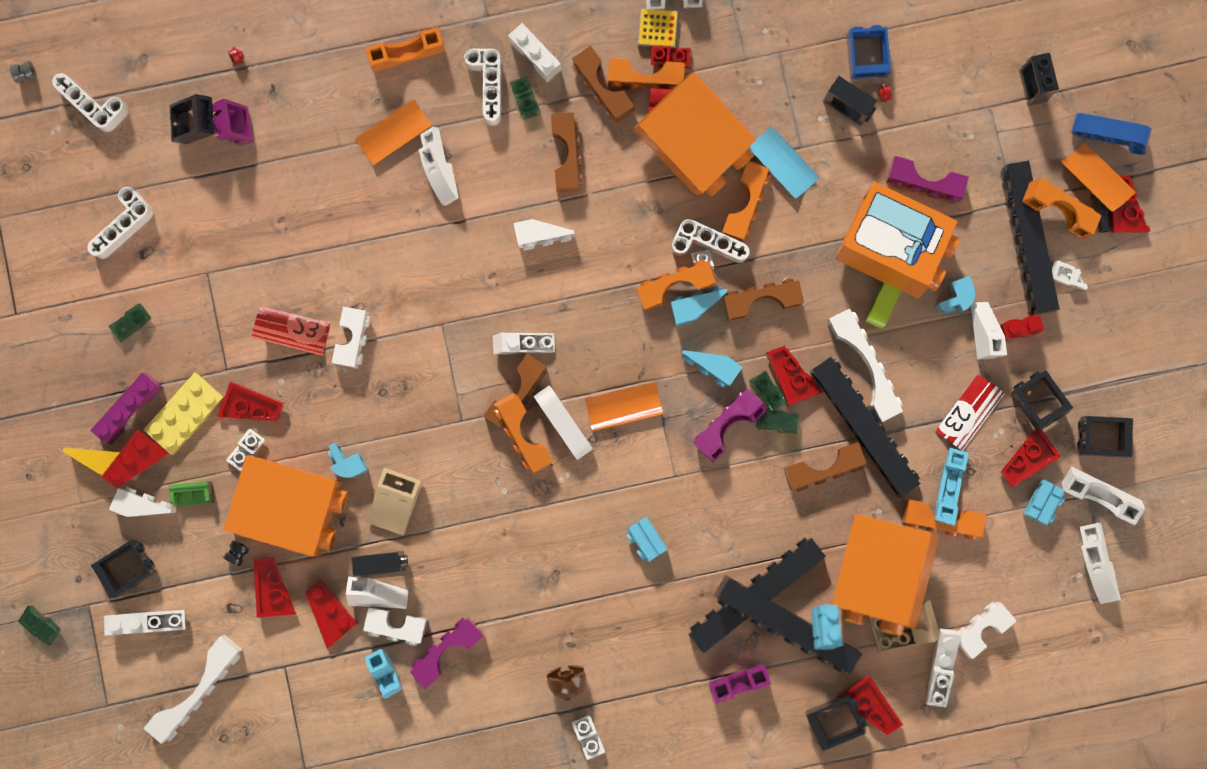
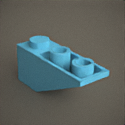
(690, 309)
(718, 366)

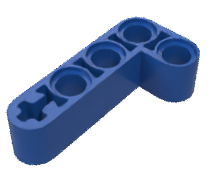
(1113, 131)

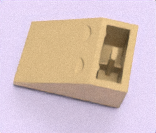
(394, 501)
(926, 631)

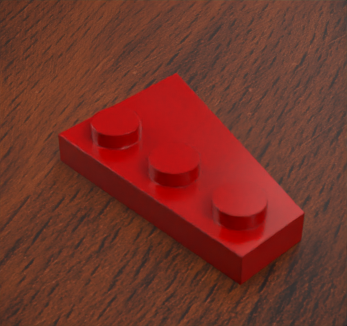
(1129, 216)
(790, 376)
(249, 404)
(1030, 458)
(133, 459)
(270, 590)
(329, 613)
(874, 705)

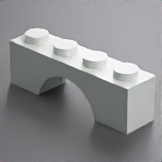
(1120, 503)

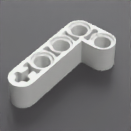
(488, 86)
(85, 101)
(118, 225)
(711, 245)
(563, 422)

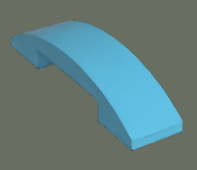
(950, 486)

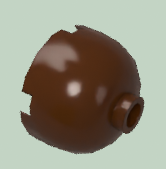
(567, 683)

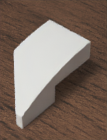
(1067, 275)

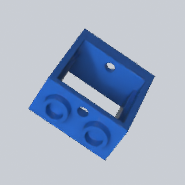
(869, 71)

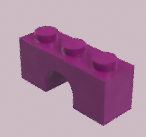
(745, 680)

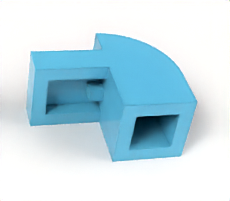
(962, 296)
(346, 467)
(384, 672)

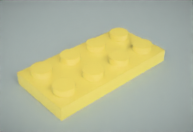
(184, 413)

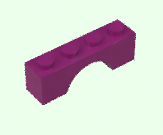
(903, 173)
(745, 408)
(115, 419)
(428, 669)

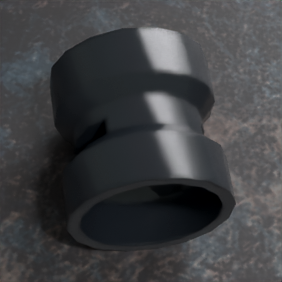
(236, 553)

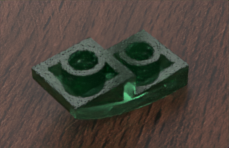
(525, 98)
(130, 322)
(767, 391)
(778, 420)
(38, 625)

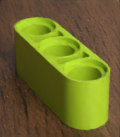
(883, 305)

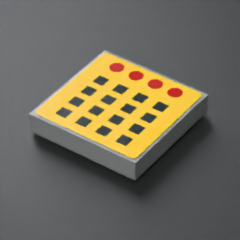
(657, 28)

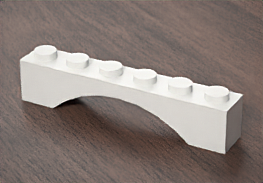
(846, 329)
(219, 658)

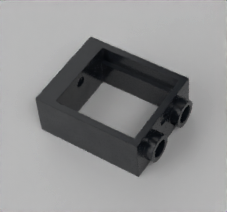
(1041, 75)
(850, 101)
(202, 119)
(1038, 423)
(1125, 439)
(379, 563)
(106, 577)
(818, 730)

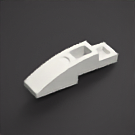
(436, 168)
(1098, 564)
(144, 622)
(941, 667)

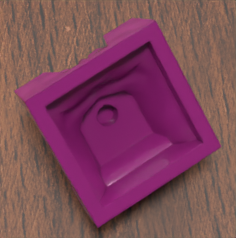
(232, 122)

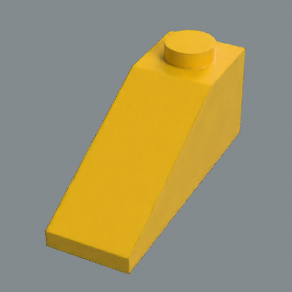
(95, 460)

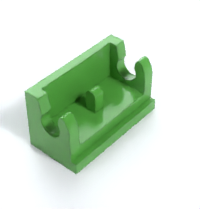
(191, 493)

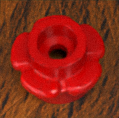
(236, 55)
(885, 93)

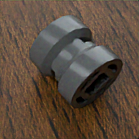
(23, 72)

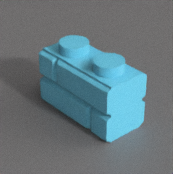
(1044, 503)
(647, 539)
(826, 627)

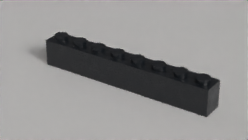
(1030, 241)
(865, 427)
(769, 585)
(783, 622)

